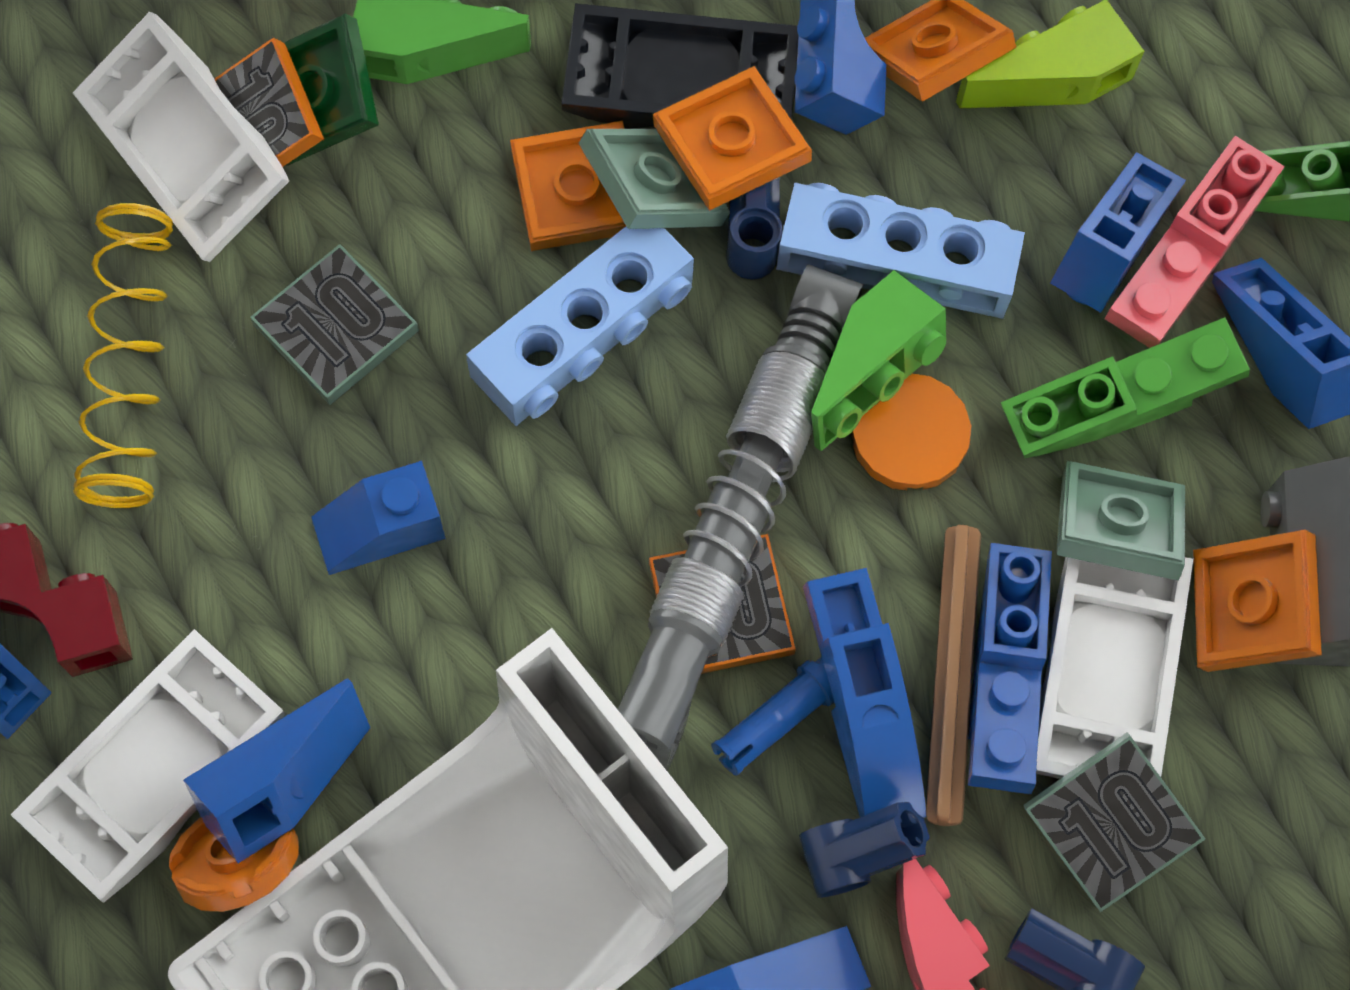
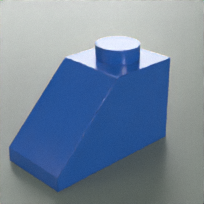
(378, 519)

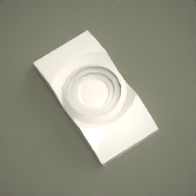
(182, 136)
(1110, 664)
(124, 785)

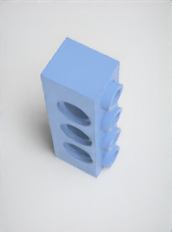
(976, 287)
(588, 289)

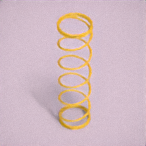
(137, 240)

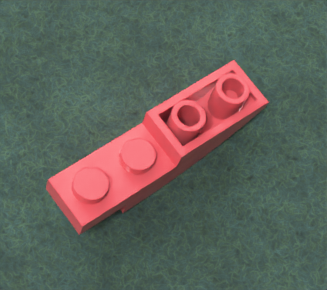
(1194, 243)
(934, 943)

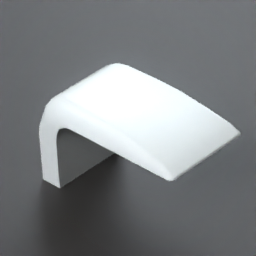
(509, 864)

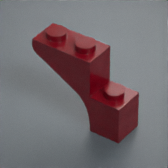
(79, 614)

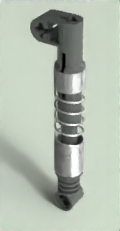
(704, 586)

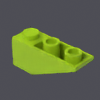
(1062, 66)

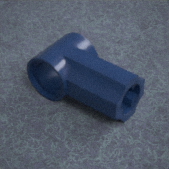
(755, 217)
(850, 851)
(1070, 960)

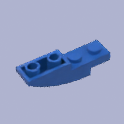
(1009, 669)
(867, 692)

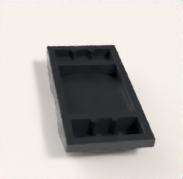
(642, 61)

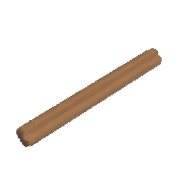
(953, 676)

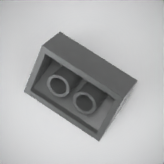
(1319, 501)

